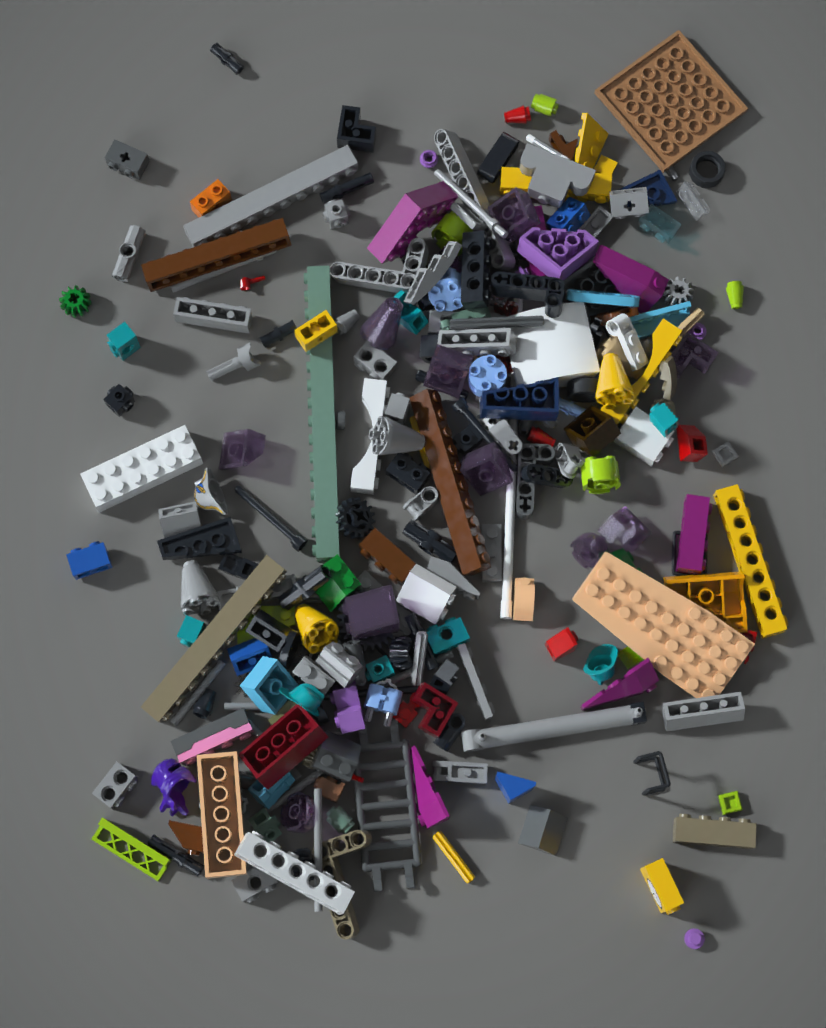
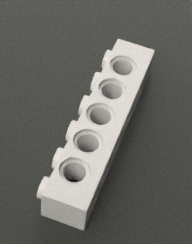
(343, 891)

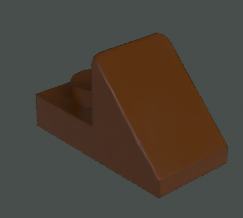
(559, 144)

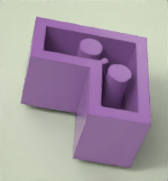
(349, 709)

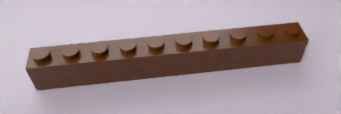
(450, 482)

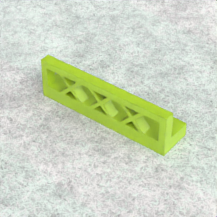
(114, 830)

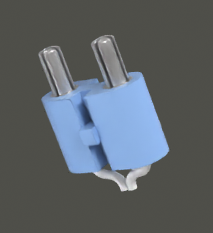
(382, 699)

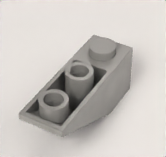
(452, 575)

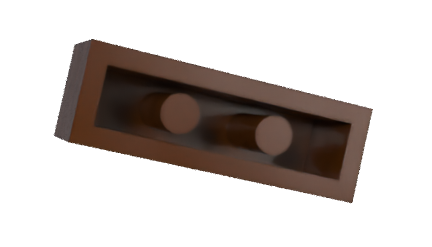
(386, 556)

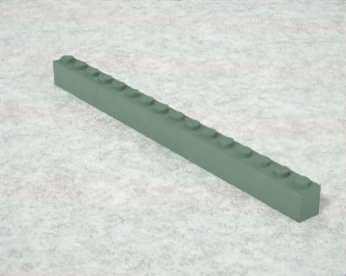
(322, 422)

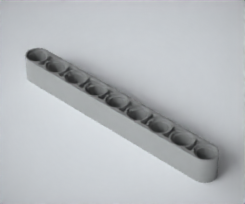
(466, 179)

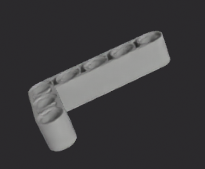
(385, 275)

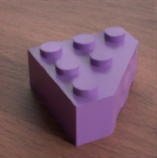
(557, 251)

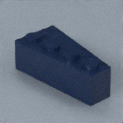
(523, 402)

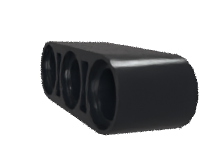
(498, 157)

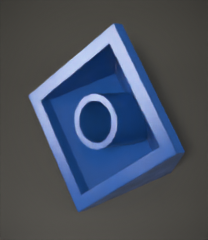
(513, 786)

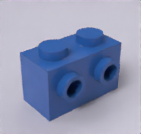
(569, 216)
(89, 560)
(247, 655)

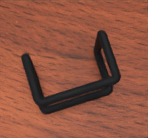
(653, 756)

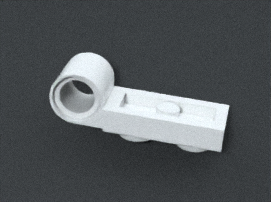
(627, 335)

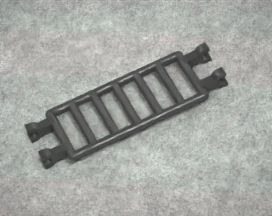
(410, 802)

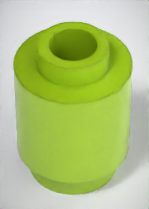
(545, 104)

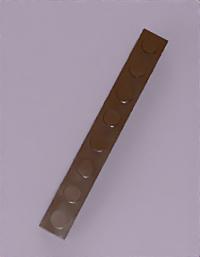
(216, 255)

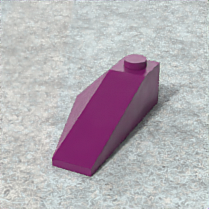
(635, 682)
(430, 803)

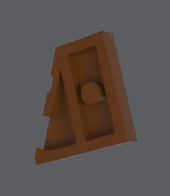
(608, 315)

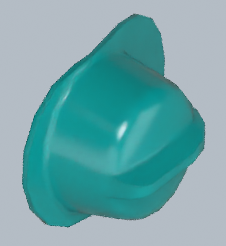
(601, 663)
(306, 696)

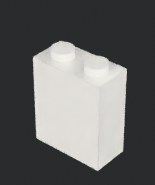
(643, 438)
(426, 594)

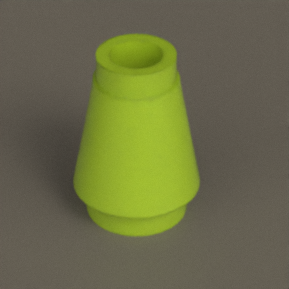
(735, 294)

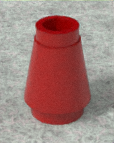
(518, 115)
(538, 436)

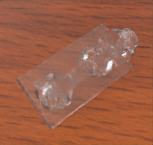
(689, 195)

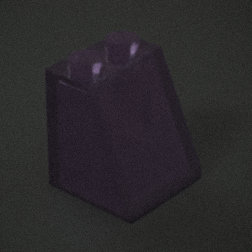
(371, 613)

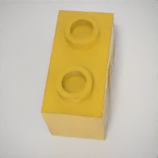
(316, 330)

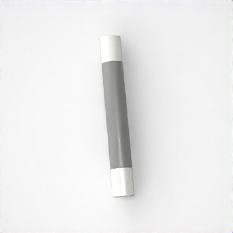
(536, 142)

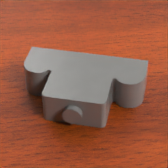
(554, 176)

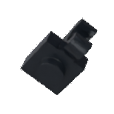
(596, 333)

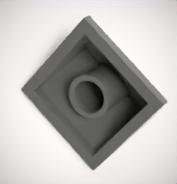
(543, 830)

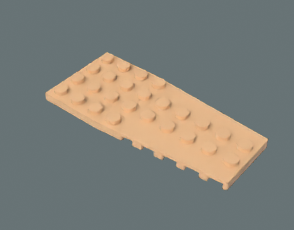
(661, 625)

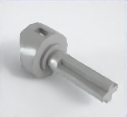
(244, 358)

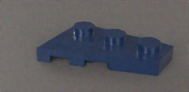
(657, 189)

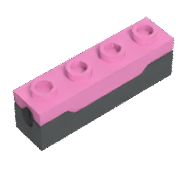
(212, 736)

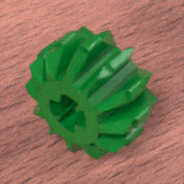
(73, 294)

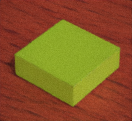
(730, 802)

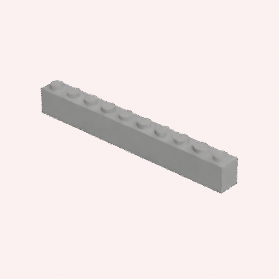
(272, 197)

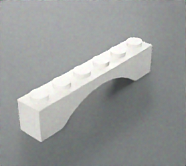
(364, 473)

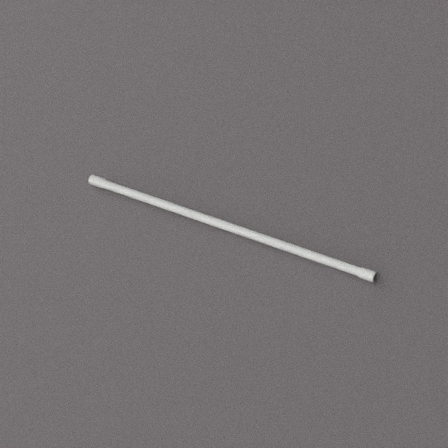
(506, 602)

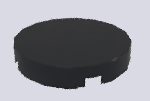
(289, 651)

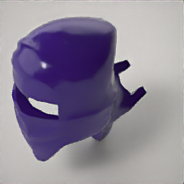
(172, 781)

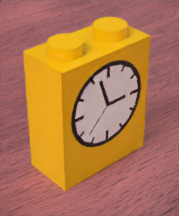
(662, 886)

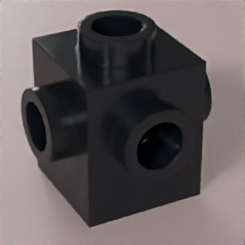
(119, 399)

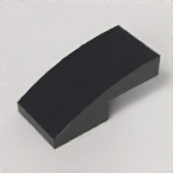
(237, 566)

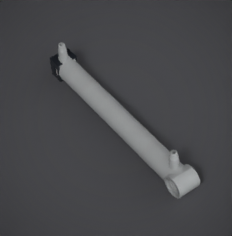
(480, 739)

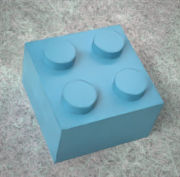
(264, 683)

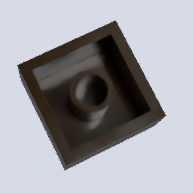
(592, 431)

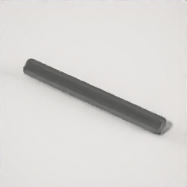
(496, 322)

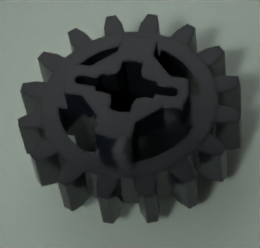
(355, 518)

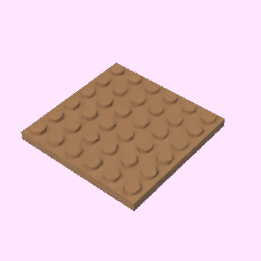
(671, 101)

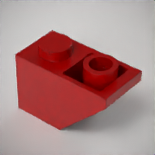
(691, 443)
(562, 644)

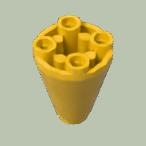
(613, 383)
(315, 628)

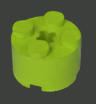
(450, 229)
(600, 474)

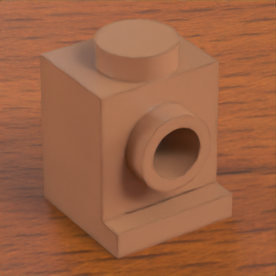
(330, 788)

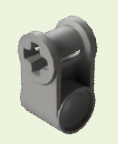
(503, 435)
(568, 459)
(420, 503)

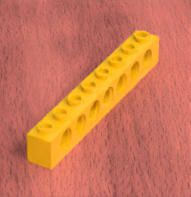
(766, 626)

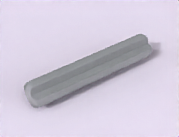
(419, 658)

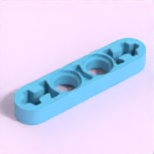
(603, 298)

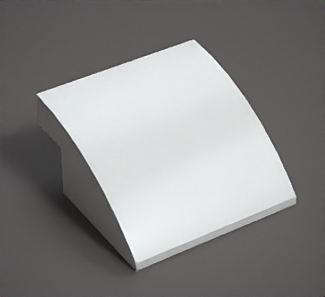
(556, 349)

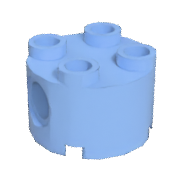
(447, 292)
(486, 374)

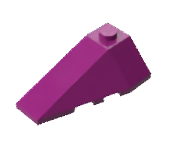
(631, 277)

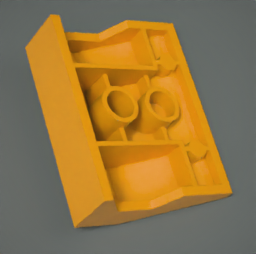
(715, 592)

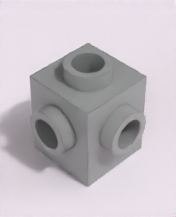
(336, 213)

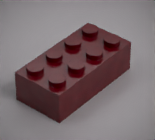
(283, 746)

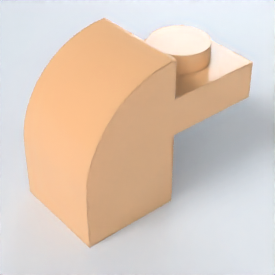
(523, 599)

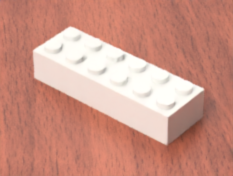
(141, 468)

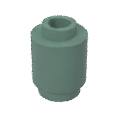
(340, 820)

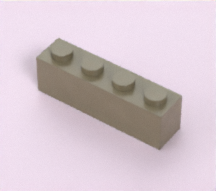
(714, 832)

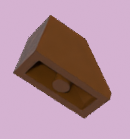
(189, 836)

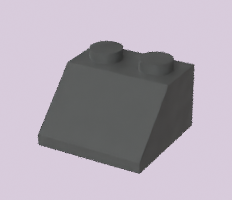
(337, 757)

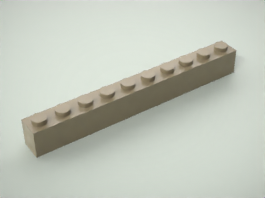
(213, 639)

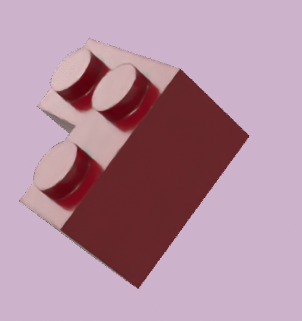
(438, 708)

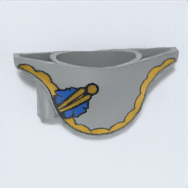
(209, 493)

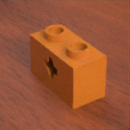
(210, 199)

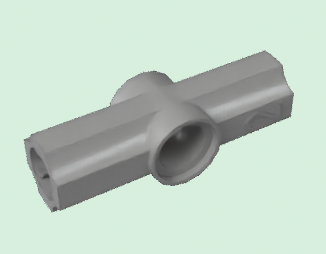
(125, 263)

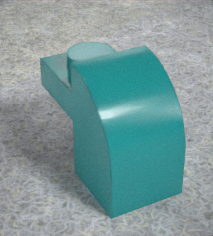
(412, 317)

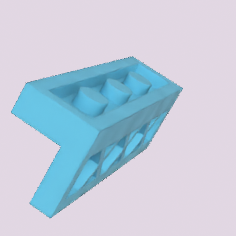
(647, 322)

